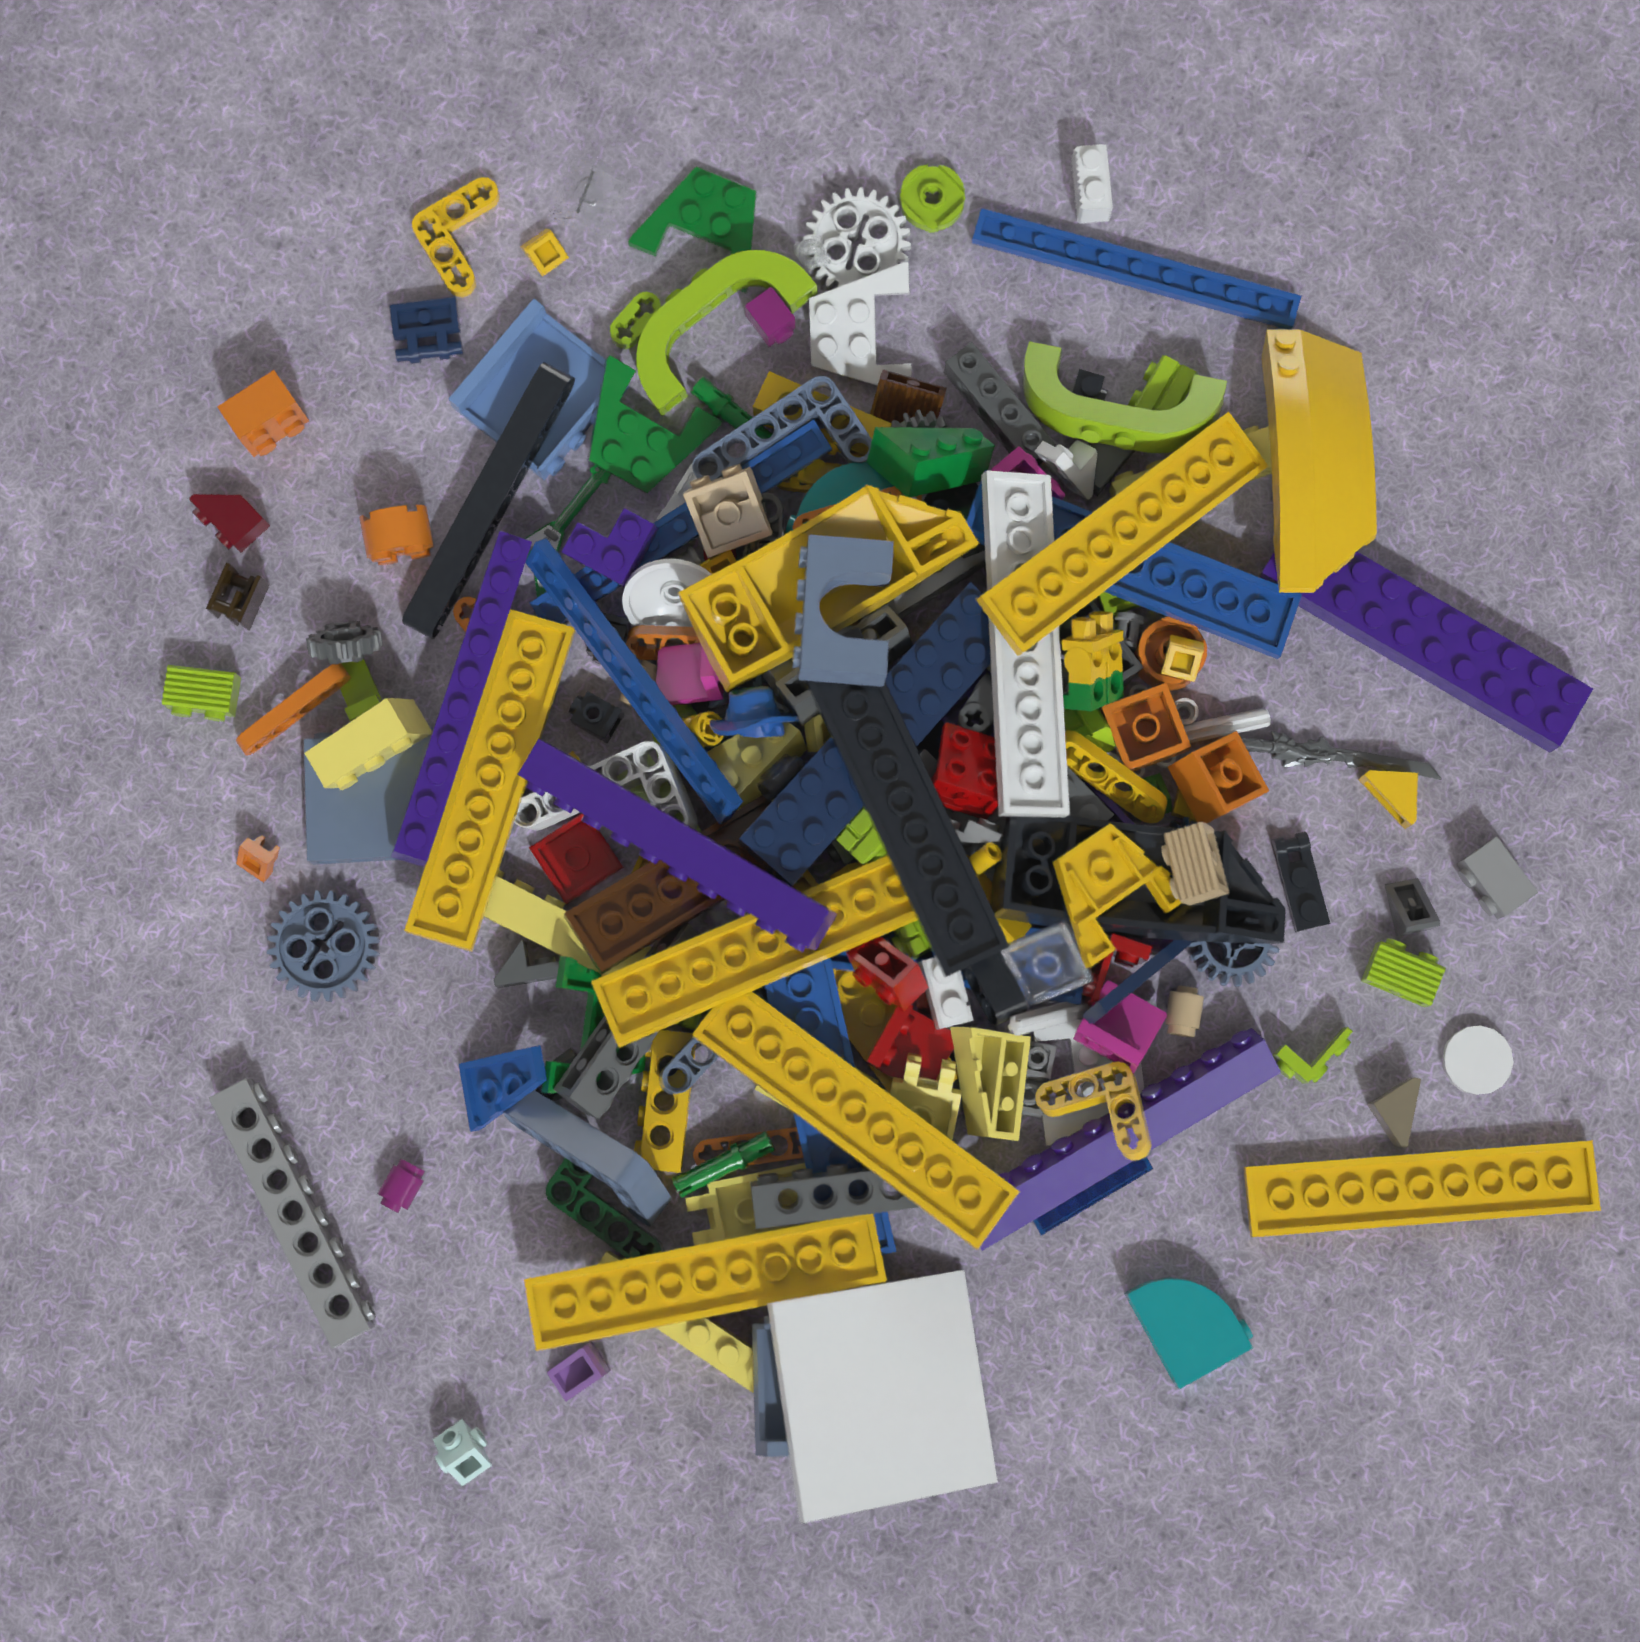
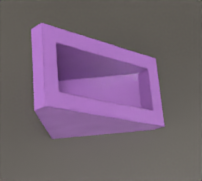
(578, 1371)

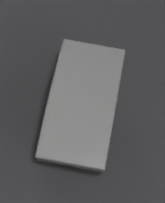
(979, 832)
(1038, 1072)

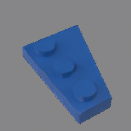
(499, 1083)

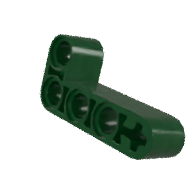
(608, 1213)

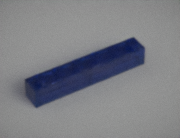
(1092, 1195)

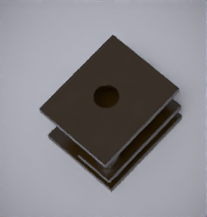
(244, 605)

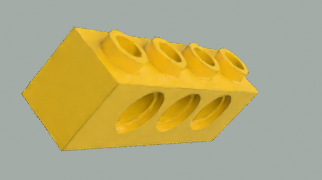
(777, 387)
(669, 1156)

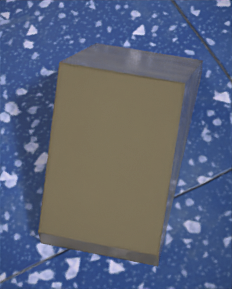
(1396, 1110)

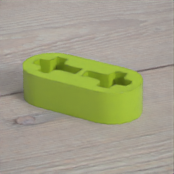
(629, 315)

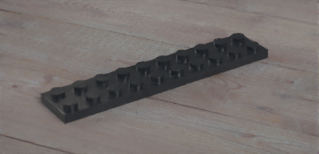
(910, 822)

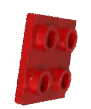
(966, 771)
(1126, 954)
(914, 1034)

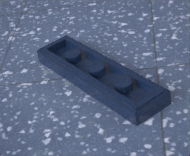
(1135, 980)

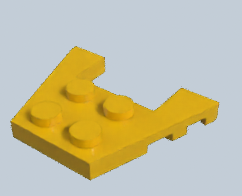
(1099, 876)

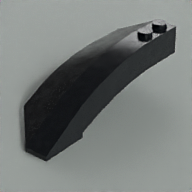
(1029, 890)

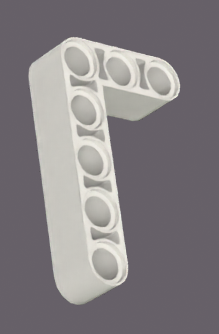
(638, 774)

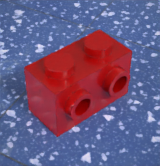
(888, 971)

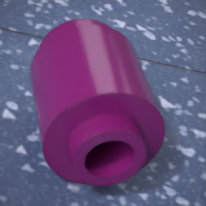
(401, 1186)

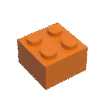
(263, 414)
(1146, 728)
(1218, 778)

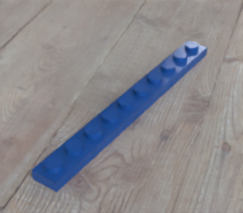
(1136, 269)
(678, 527)
(633, 681)

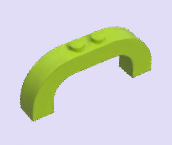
(698, 299)
(1113, 422)

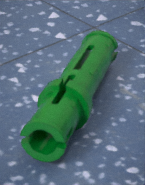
(724, 406)
(737, 1157)

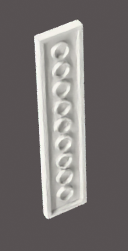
(1026, 686)

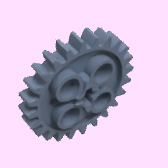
(346, 965)

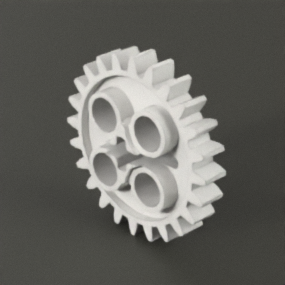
(885, 251)

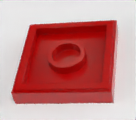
(575, 858)

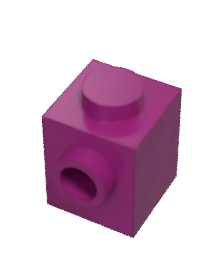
(770, 317)

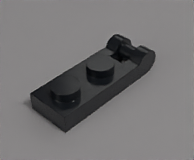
(1301, 883)

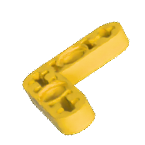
(445, 225)
(1113, 1095)

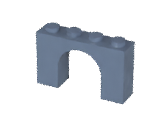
(822, 652)

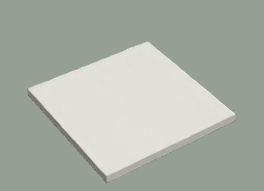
(881, 1395)

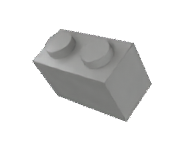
(1496, 879)

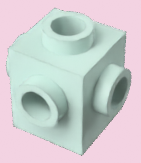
(462, 1452)

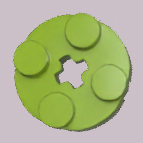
(932, 180)

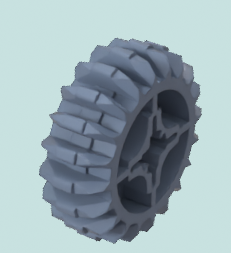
(1228, 957)

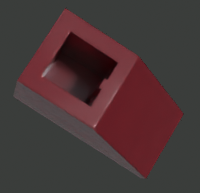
(233, 517)

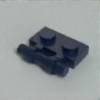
(422, 320)

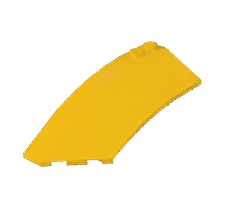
(1317, 456)

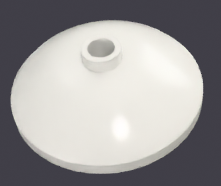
(651, 597)

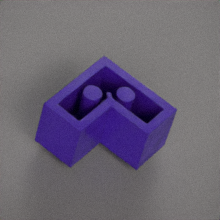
(616, 555)

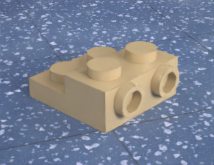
(727, 510)

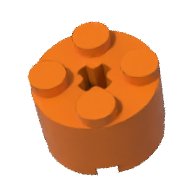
(396, 533)
(1152, 649)

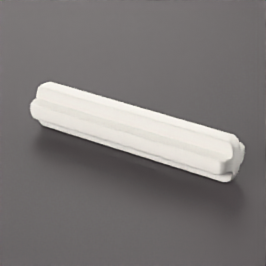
(1228, 724)
(1046, 1017)

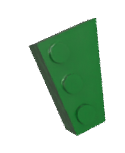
(929, 458)

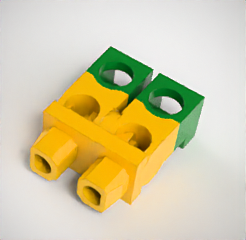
(1093, 662)

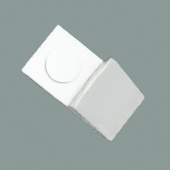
(1072, 466)

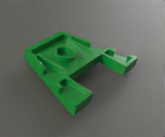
(704, 208)
(633, 444)
(578, 977)

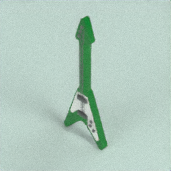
(556, 530)

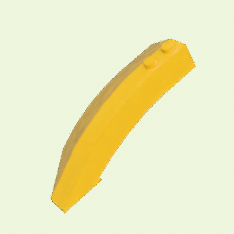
(752, 605)

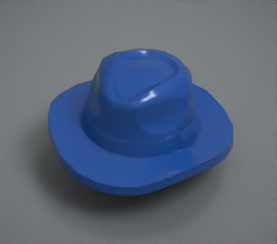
(752, 714)

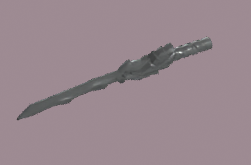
(1320, 751)

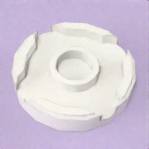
(1477, 1060)

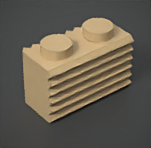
(1194, 864)

